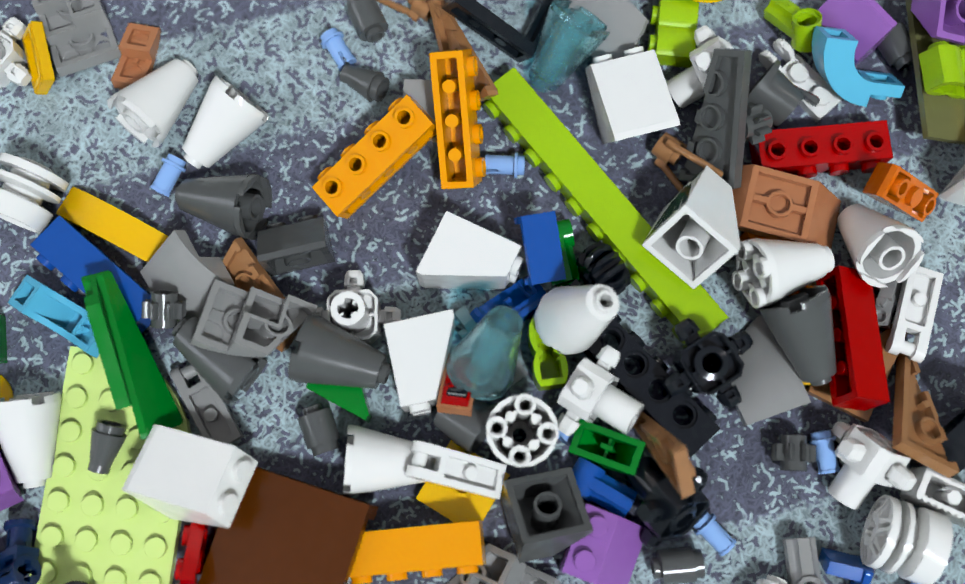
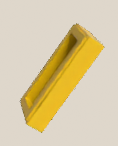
(38, 58)

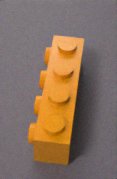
(456, 118)
(375, 157)
(420, 549)

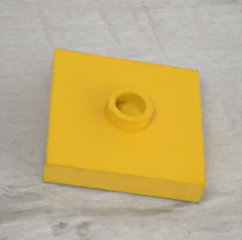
(453, 503)

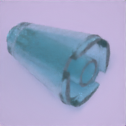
(564, 44)
(488, 355)

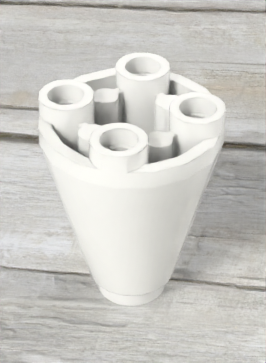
(777, 268)
(527, 414)

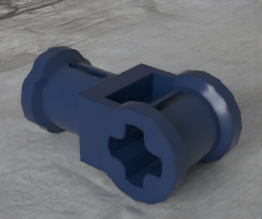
(19, 555)

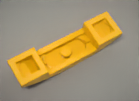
(111, 224)

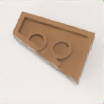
(248, 273)

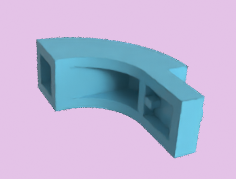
(834, 59)
(55, 312)

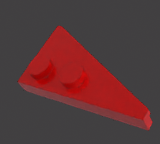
(195, 540)

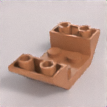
(785, 206)

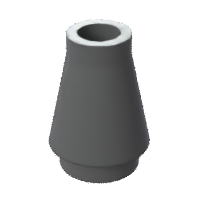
(366, 82)
(105, 444)

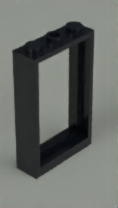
(496, 30)

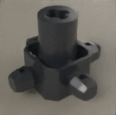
(721, 363)
(663, 509)

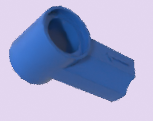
(602, 489)

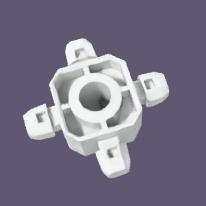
(12, 55)
(689, 84)
(369, 318)
(594, 394)
(867, 462)

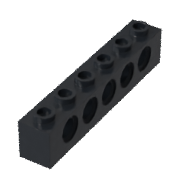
(701, 420)

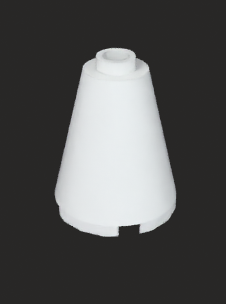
(155, 101)
(221, 124)
(879, 245)
(575, 316)
(30, 435)
(377, 461)

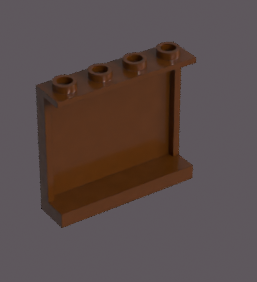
(288, 535)

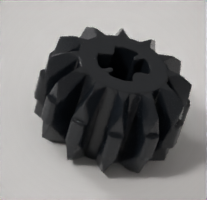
(603, 266)

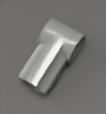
(802, 561)

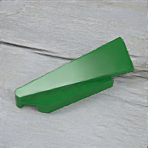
(126, 357)

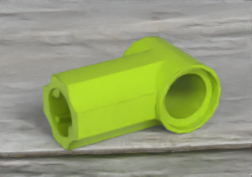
(794, 22)

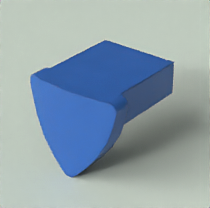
(845, 566)

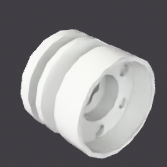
(25, 191)
(906, 540)

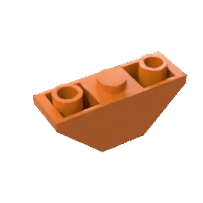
(900, 191)

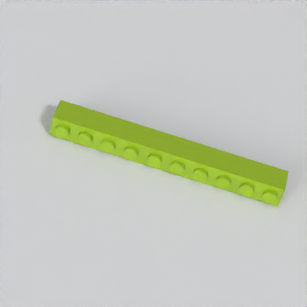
(596, 200)

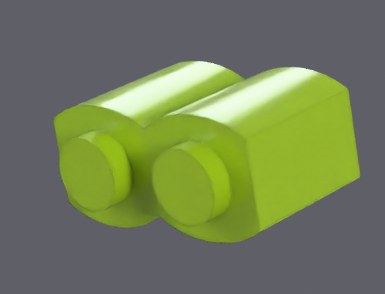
(674, 31)
(944, 69)
(548, 366)

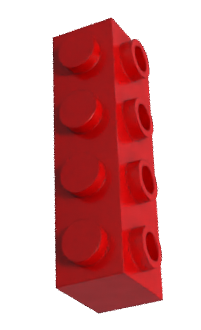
(825, 149)
(858, 348)

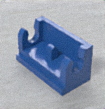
(541, 248)
(518, 296)

